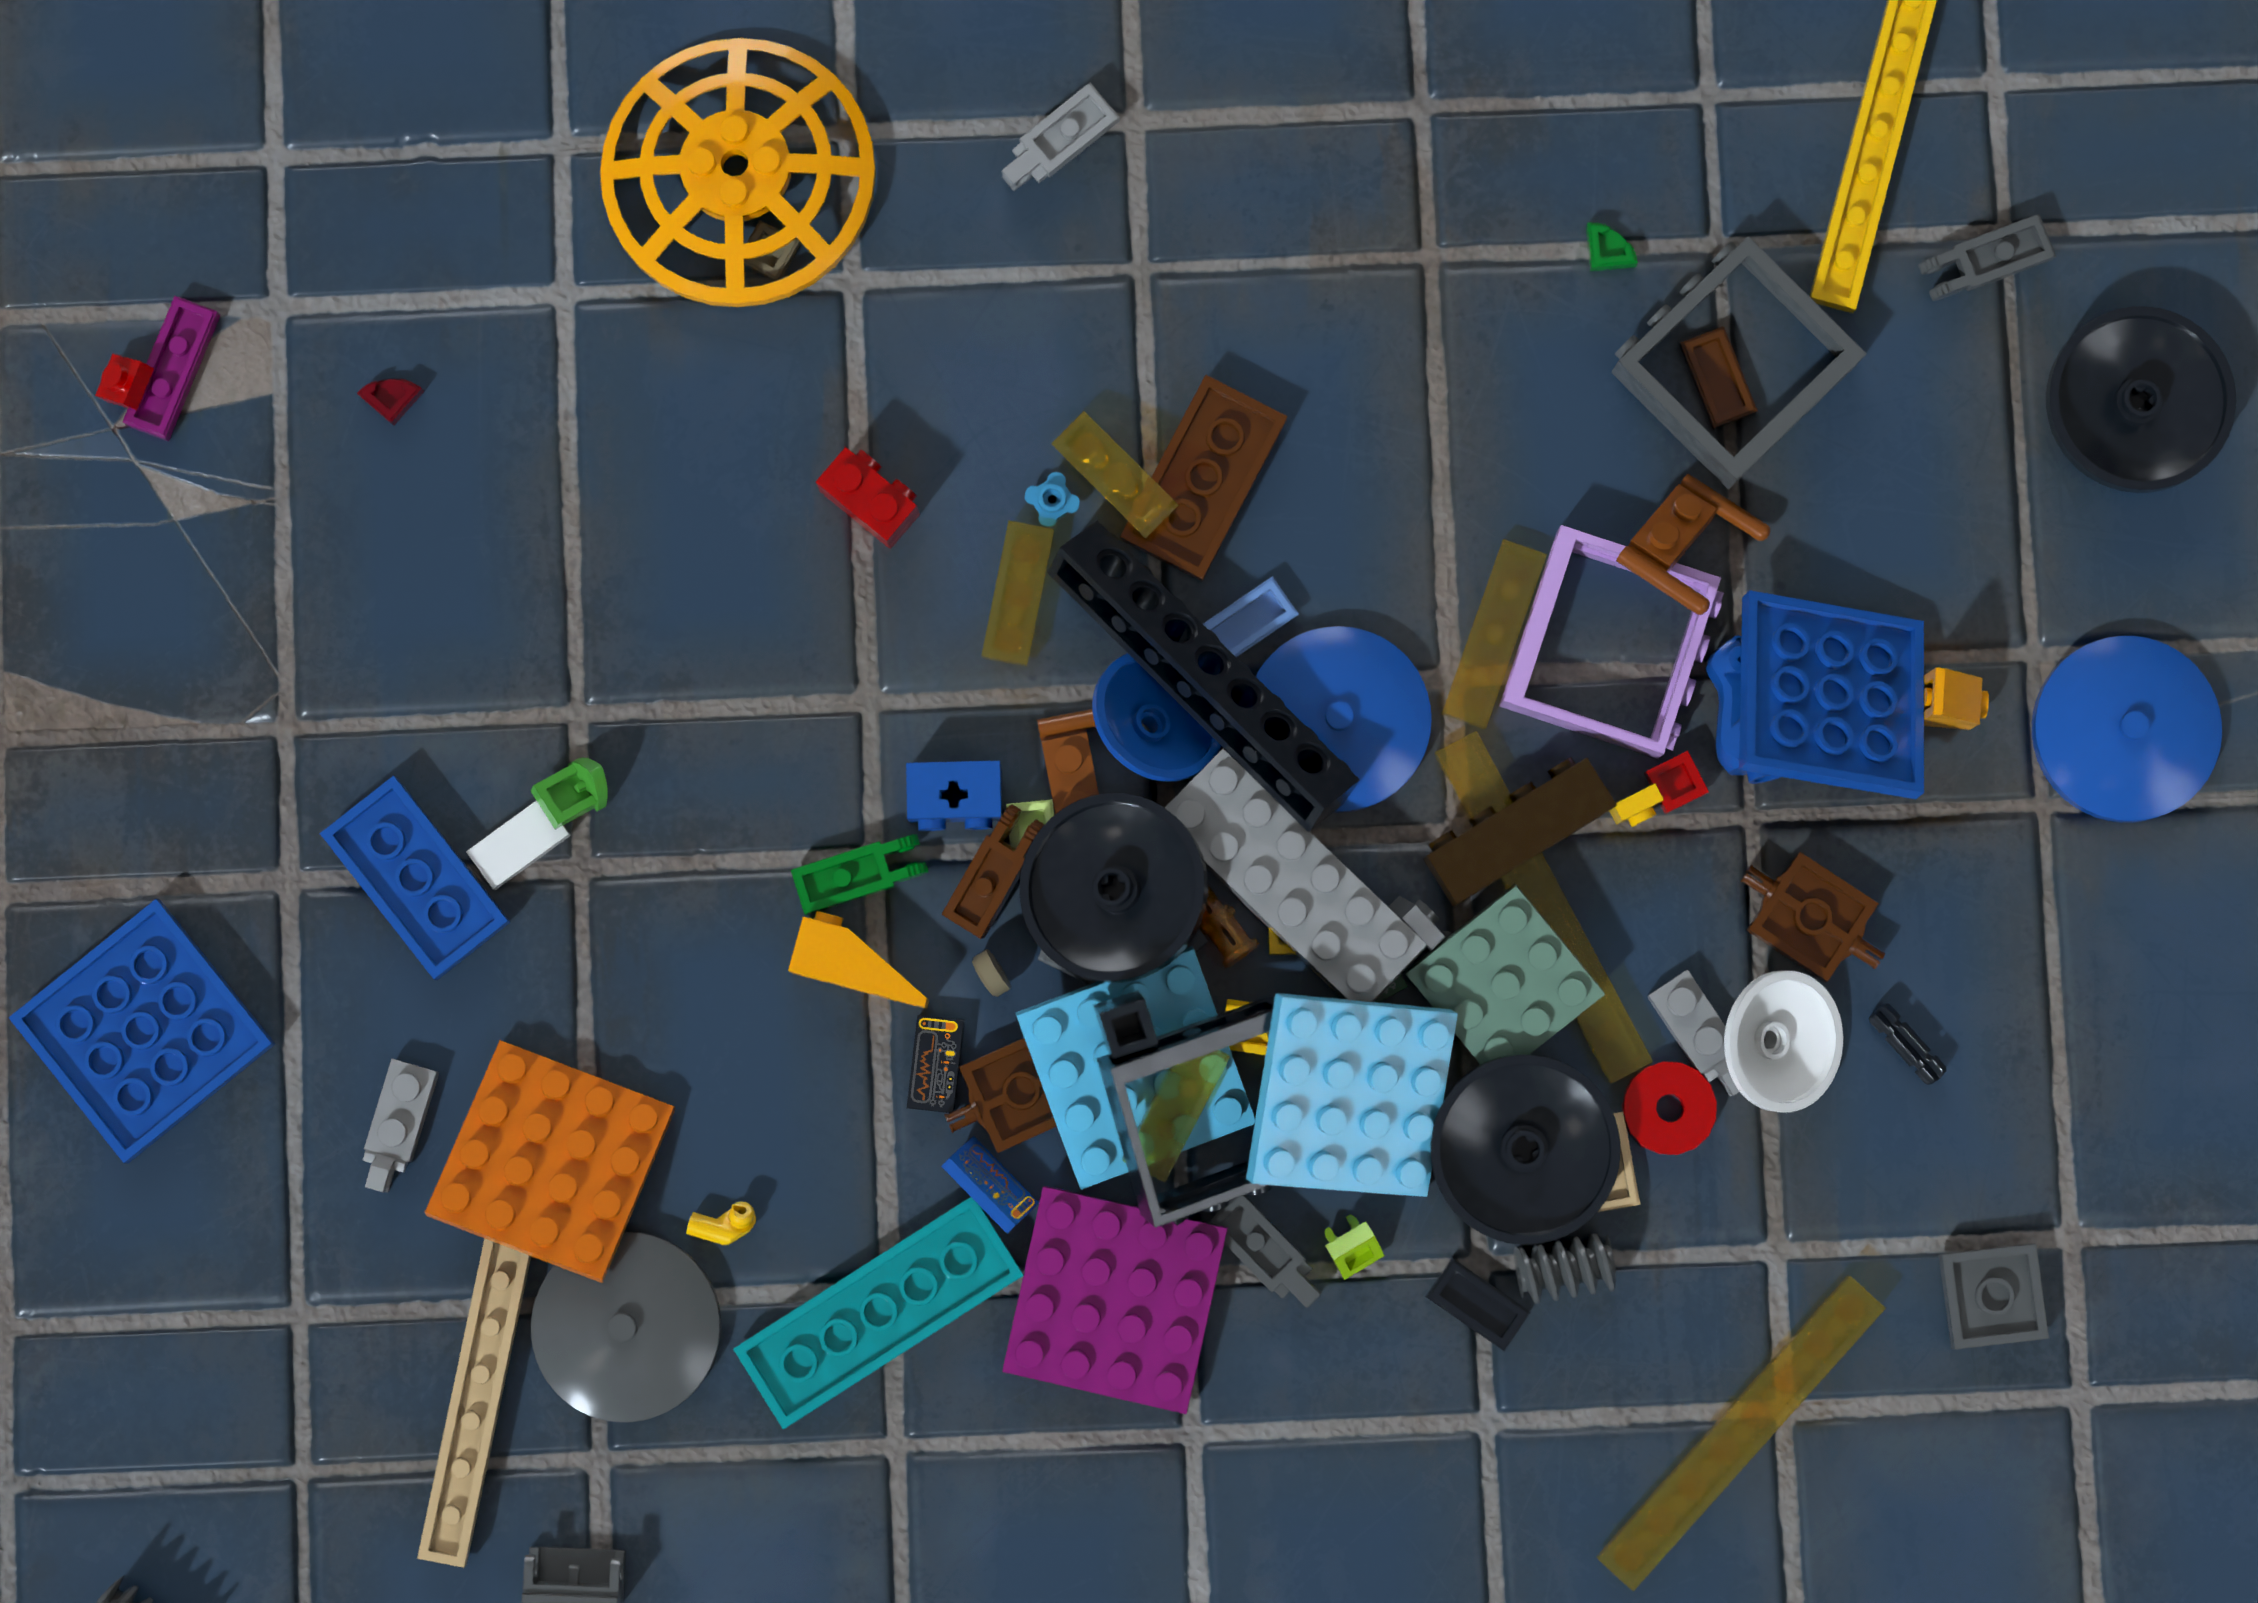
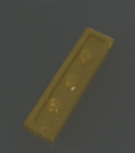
(1494, 634)

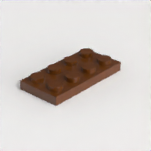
(1208, 475)

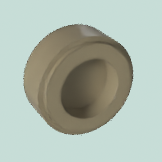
(991, 973)

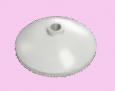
(1800, 1041)

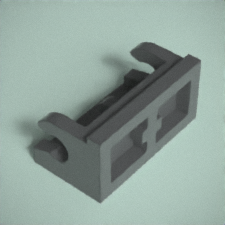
(573, 1575)

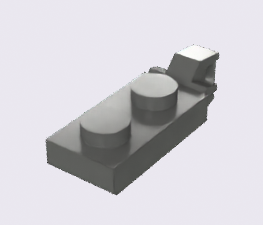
(1266, 1250)

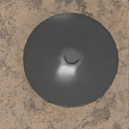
(633, 1340)

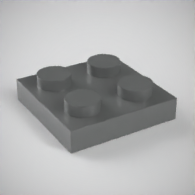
(1993, 1296)

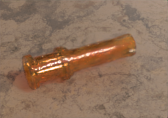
(1223, 918)

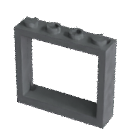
(1678, 419)

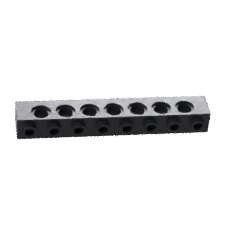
(1203, 676)

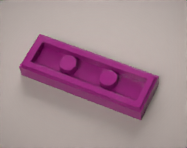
(175, 364)

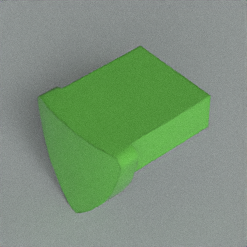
(572, 791)

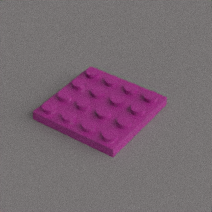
(1114, 1300)

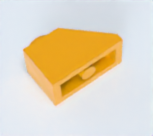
(1954, 699)

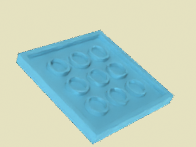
(1065, 1050)
(1350, 1095)

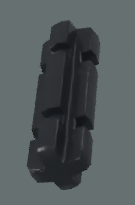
(1907, 1044)

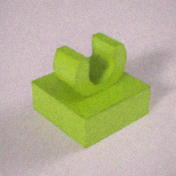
(1353, 1249)

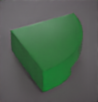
(1608, 249)

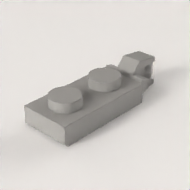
(1060, 137)
(1694, 1027)
(398, 1121)

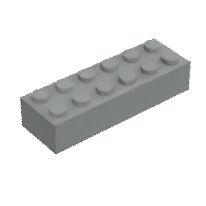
(1294, 882)

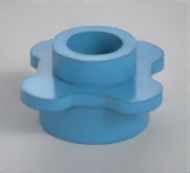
(1049, 512)

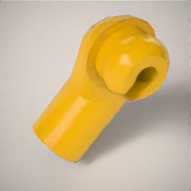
(725, 1228)

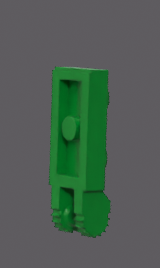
(853, 874)

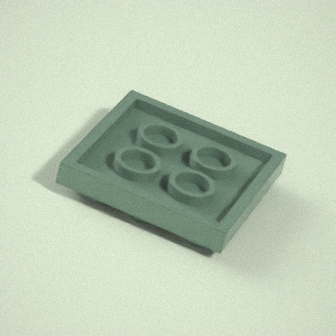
(1506, 979)

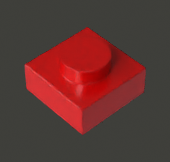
(124, 381)
(1677, 781)

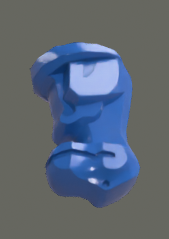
(1725, 673)

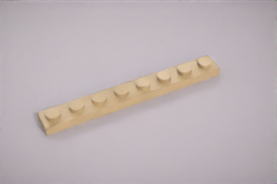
(474, 1405)

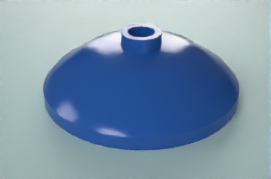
(1132, 697)

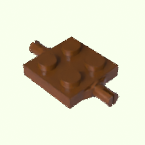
(1812, 917)
(1005, 1097)

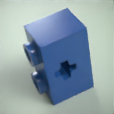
(931, 780)

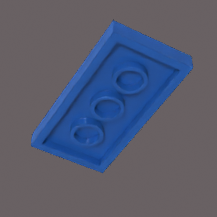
(415, 878)

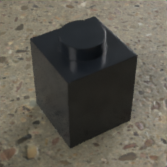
(1125, 1024)

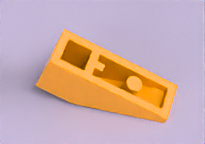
(841, 958)

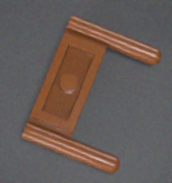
(1675, 529)
(1068, 757)

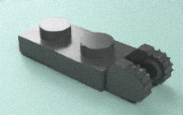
(1992, 256)

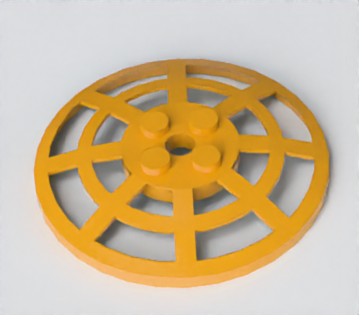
(741, 196)

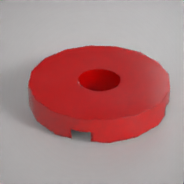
(1697, 1104)

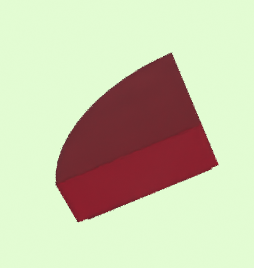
(391, 397)

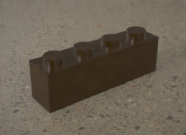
(1519, 831)

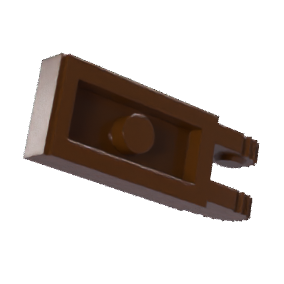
(990, 876)

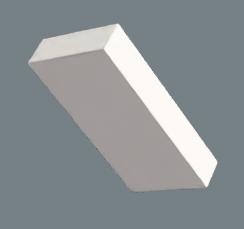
(516, 845)

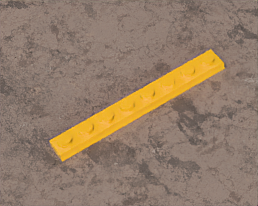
(1872, 153)

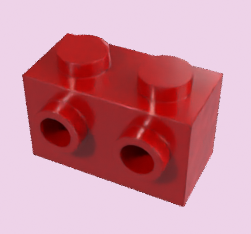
(867, 497)

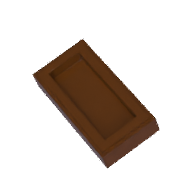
(1718, 378)

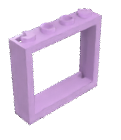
(1679, 686)

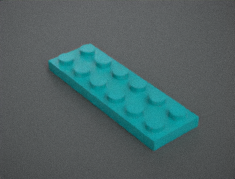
(878, 1312)

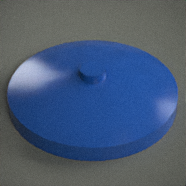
(1359, 702)
(2126, 729)

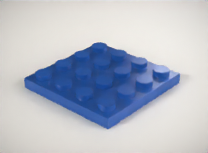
(1832, 695)
(141, 1031)

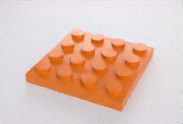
(550, 1161)

